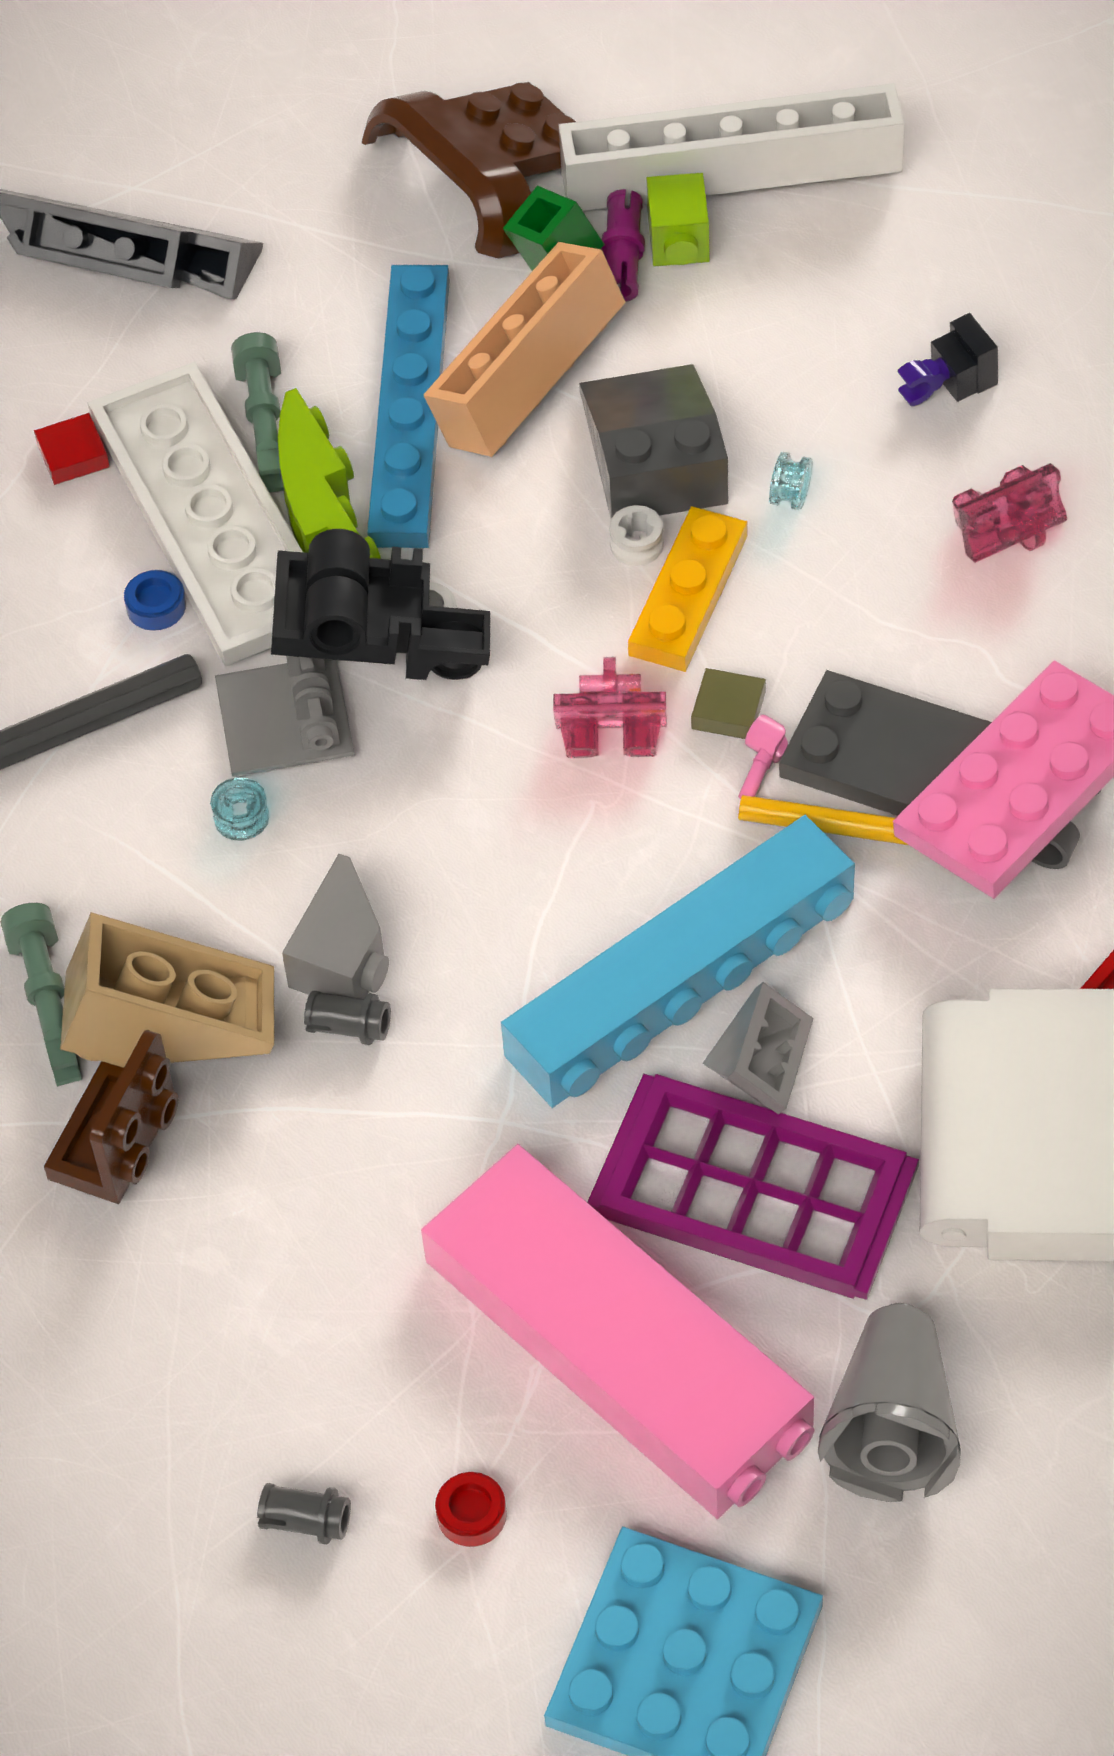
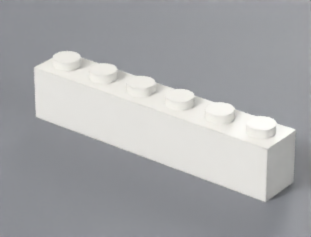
(737, 144)

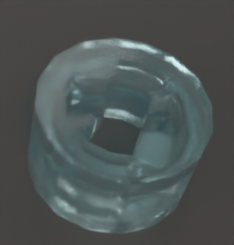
(790, 480)
(239, 791)

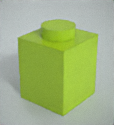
(678, 219)

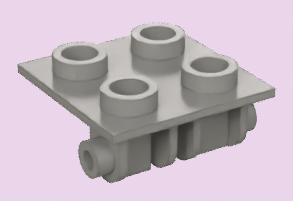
(284, 715)

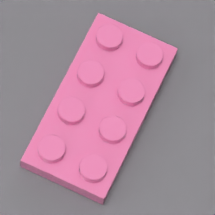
(1016, 782)

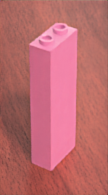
(620, 1332)

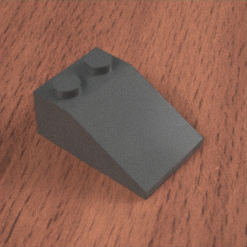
(656, 441)

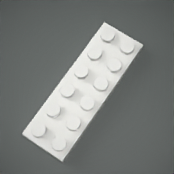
(200, 502)

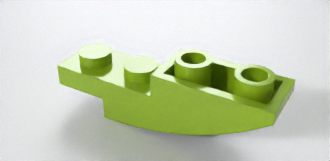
(313, 474)

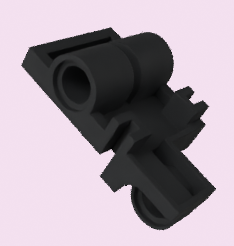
(369, 609)

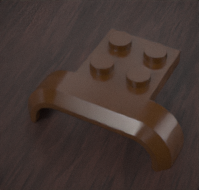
(482, 145)

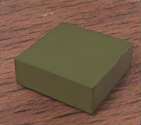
(727, 703)

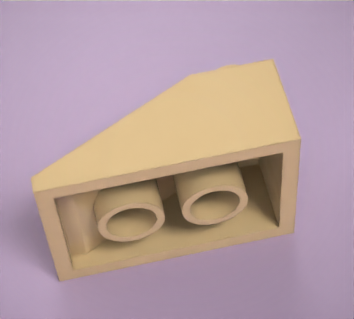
(146, 980)

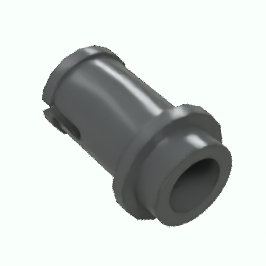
(348, 1016)
(304, 1512)

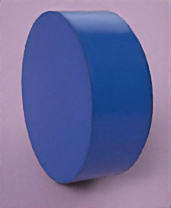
(155, 600)

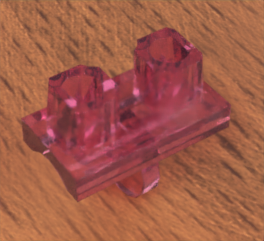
(1011, 513)
(610, 702)

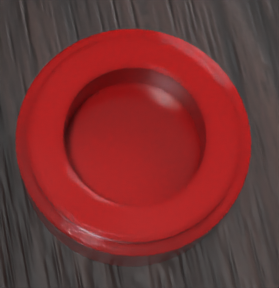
(471, 1509)

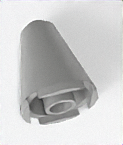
(892, 1411)

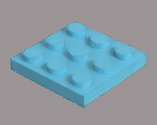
(682, 1654)

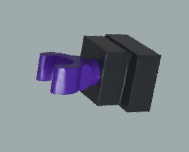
(959, 360)

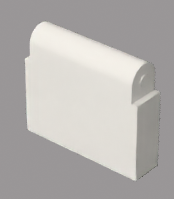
(1019, 1124)

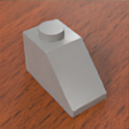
(337, 939)

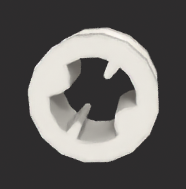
(636, 551)

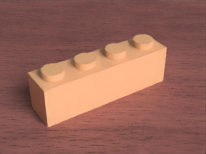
(524, 349)

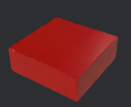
(71, 448)

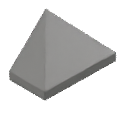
(763, 1047)

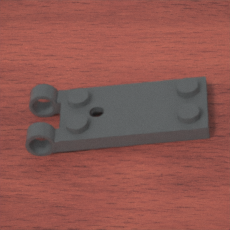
(886, 749)

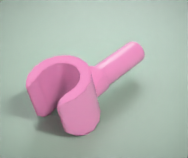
(770, 743)

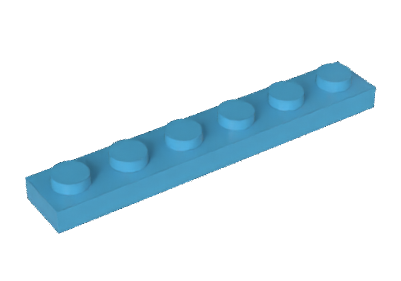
(405, 423)

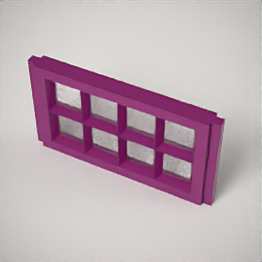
(754, 1185)

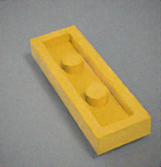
(687, 589)

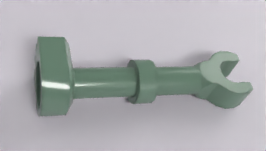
(256, 359)
(29, 931)

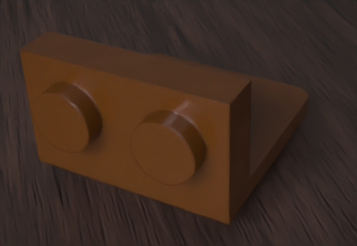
(115, 1124)

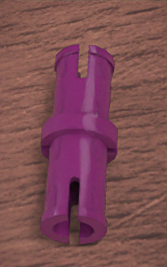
(623, 241)

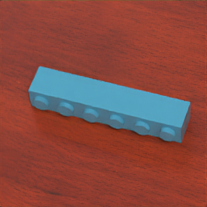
(678, 961)

